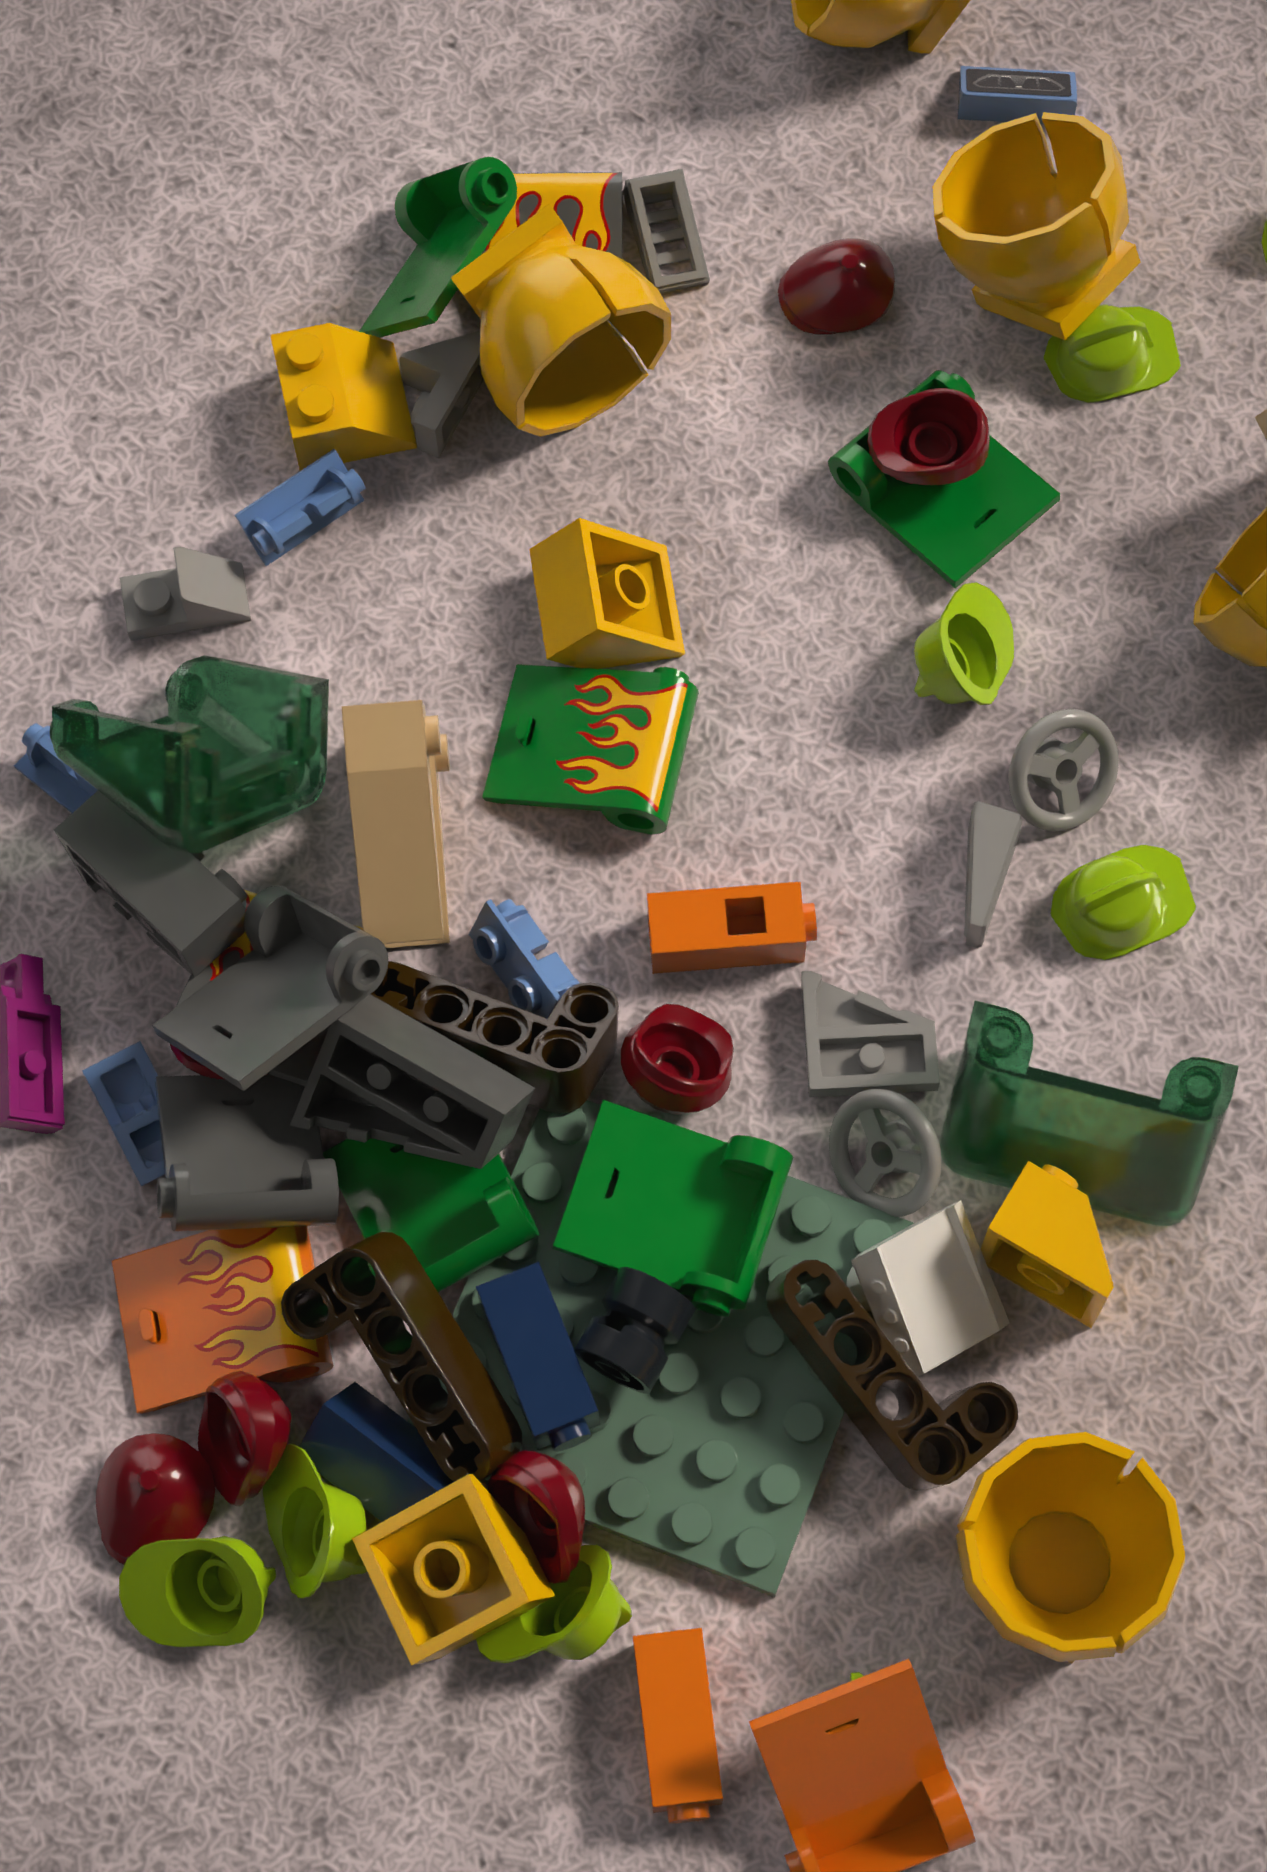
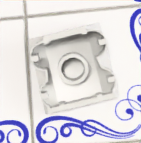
(929, 1289)

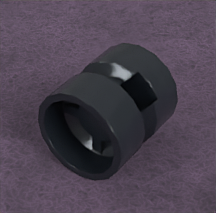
(637, 1325)

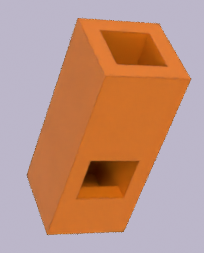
(729, 927)
(678, 1724)

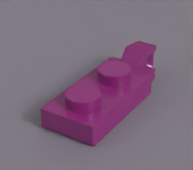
(29, 1050)

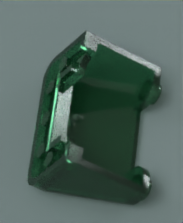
(226, 759)
(1121, 1147)

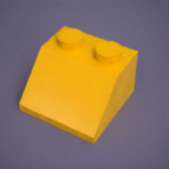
(342, 393)
(605, 597)
(1050, 1243)
(451, 1569)

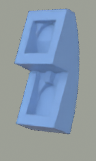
(128, 1098)

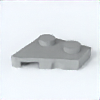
(863, 1043)

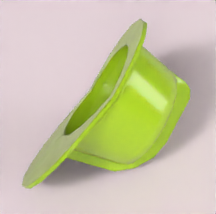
(1114, 354)
(966, 649)
(1123, 902)
(311, 1524)
(195, 1591)
(570, 1623)

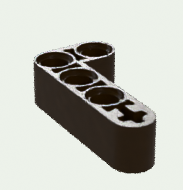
(554, 1054)
(879, 1365)
(468, 1426)

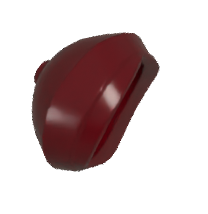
(838, 287)
(930, 437)
(678, 1060)
(242, 1434)
(152, 1493)
(546, 1505)

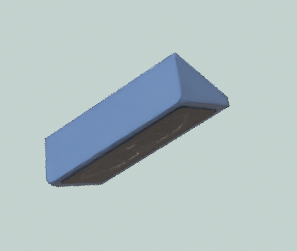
(1014, 93)

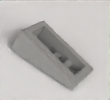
(656, 189)
(990, 849)

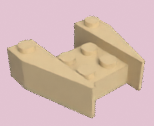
(397, 820)

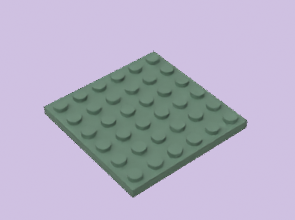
(737, 1421)

